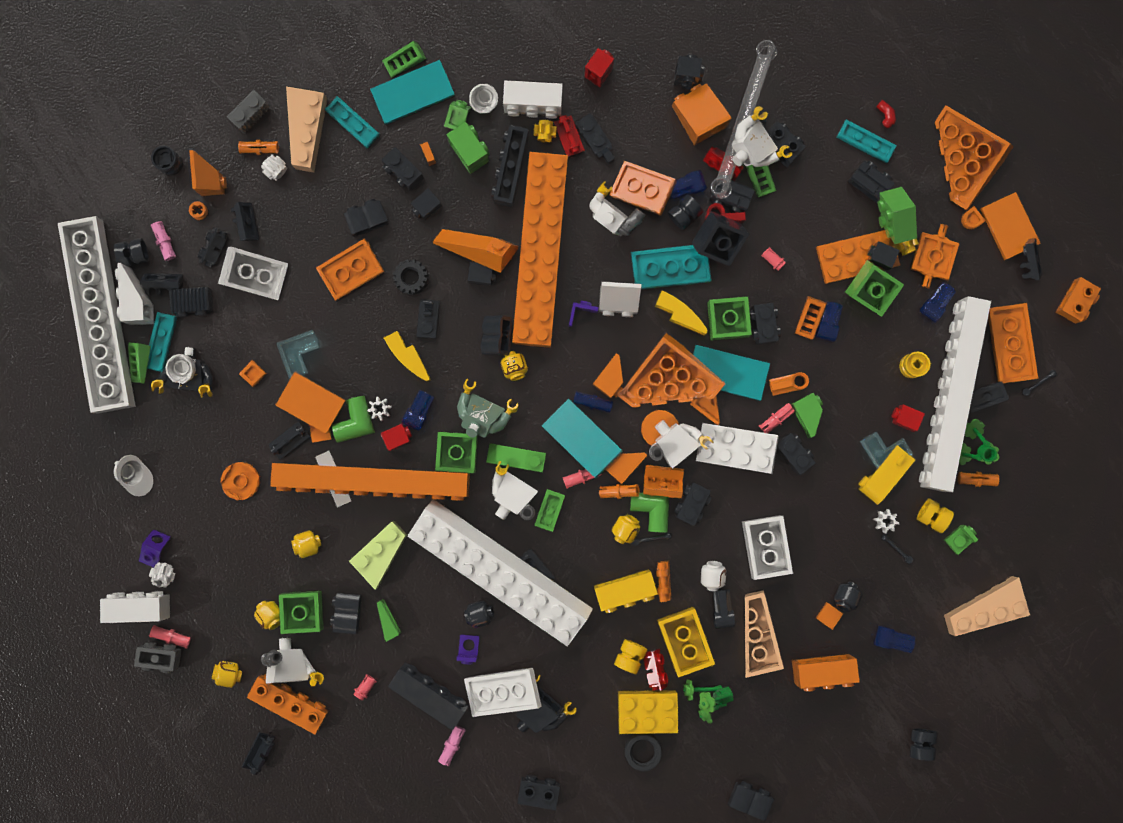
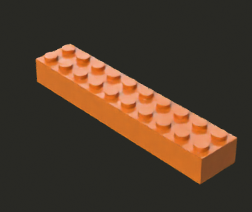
(540, 249)
(367, 480)

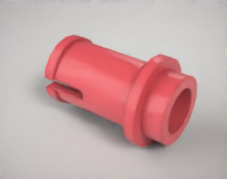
(774, 259)
(364, 688)

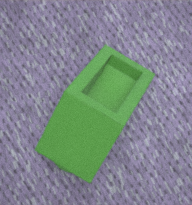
(808, 413)

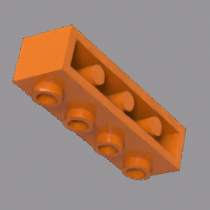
(288, 704)

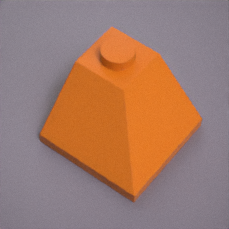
(205, 177)

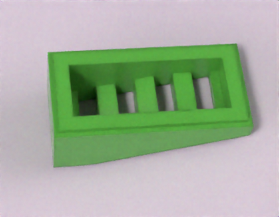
(400, 53)
(766, 173)
(138, 361)
(388, 623)

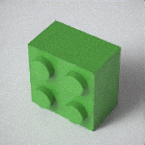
(468, 148)
(897, 215)
(874, 288)
(729, 318)
(456, 452)
(301, 612)

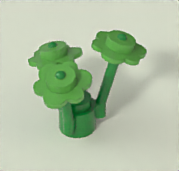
(986, 452)
(707, 703)

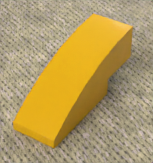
(680, 313)
(407, 355)

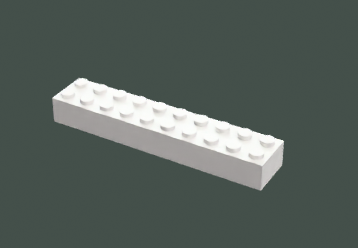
(96, 315)
(955, 394)
(500, 572)

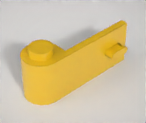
(887, 475)

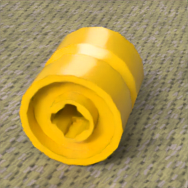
(914, 365)
(941, 518)
(630, 656)

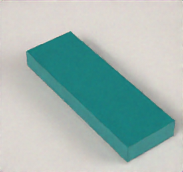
(352, 122)
(866, 141)
(161, 341)

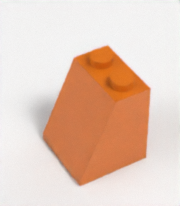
(701, 113)

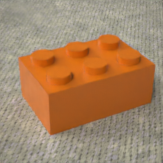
(825, 672)

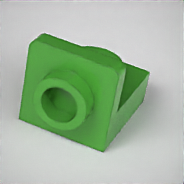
(457, 114)
(961, 538)

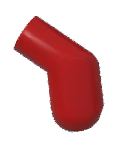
(889, 112)

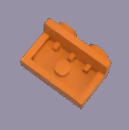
(663, 481)

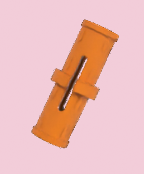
(245, 147)
(978, 479)
(619, 491)

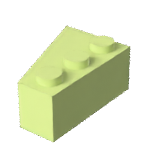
(379, 553)

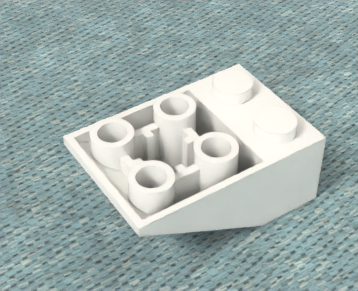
(134, 304)

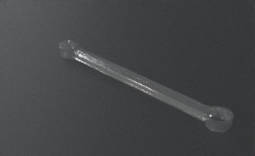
(747, 108)

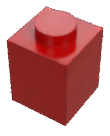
(907, 417)
(396, 437)

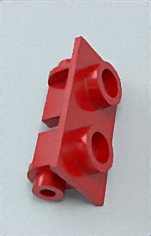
(569, 135)
(714, 159)
(658, 678)

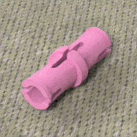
(163, 241)
(451, 745)

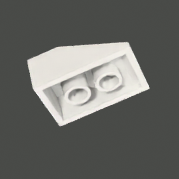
(253, 273)
(619, 298)

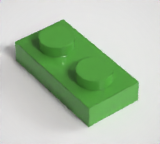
(549, 510)

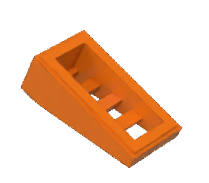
(822, 305)

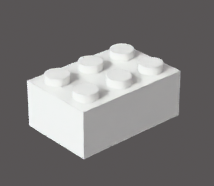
(532, 99)
(767, 547)
(134, 607)

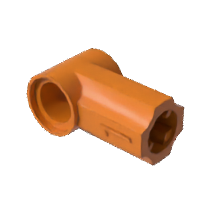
(786, 384)

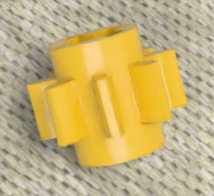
(545, 131)
(906, 247)

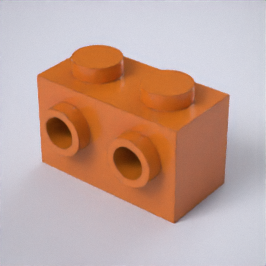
(1078, 300)

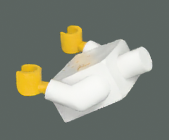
(754, 143)

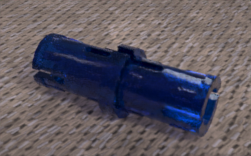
(593, 401)

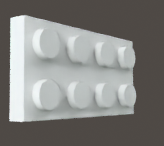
(738, 448)
(502, 692)

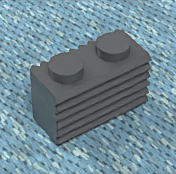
(248, 111)

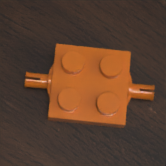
(934, 256)

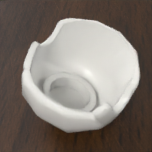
(483, 98)
(180, 368)

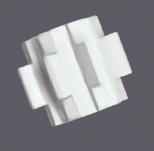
(274, 167)
(373, 409)
(884, 526)
(162, 575)

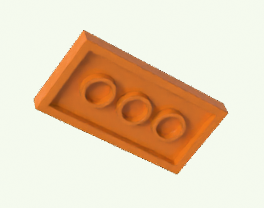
(846, 257)
(1012, 343)

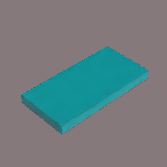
(412, 92)
(670, 267)
(740, 374)
(582, 438)

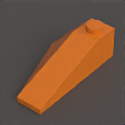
(484, 250)

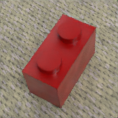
(599, 67)

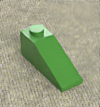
(516, 457)

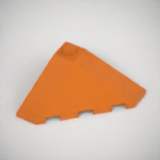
(970, 155)
(670, 375)

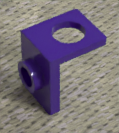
(585, 306)
(150, 550)
(464, 655)

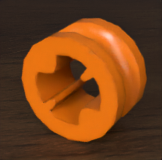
(197, 216)

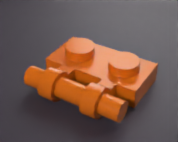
(664, 586)

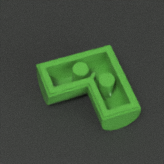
(358, 425)
(656, 506)

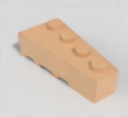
(305, 120)
(993, 607)
(761, 645)

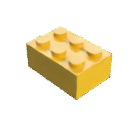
(626, 591)
(685, 642)
(647, 712)

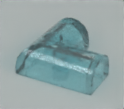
(292, 350)
(877, 450)

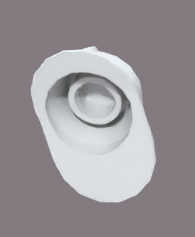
(133, 475)

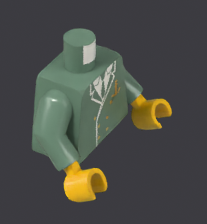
(481, 415)

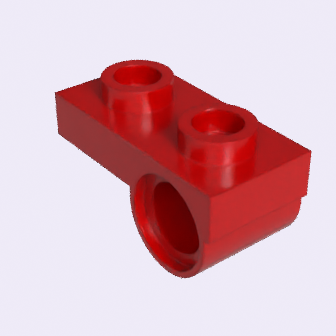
(738, 217)

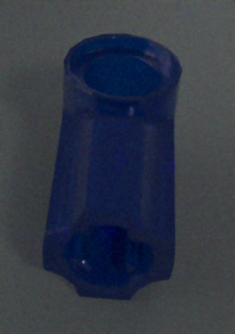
(691, 183)
(935, 306)
(828, 326)
(416, 414)
(890, 639)

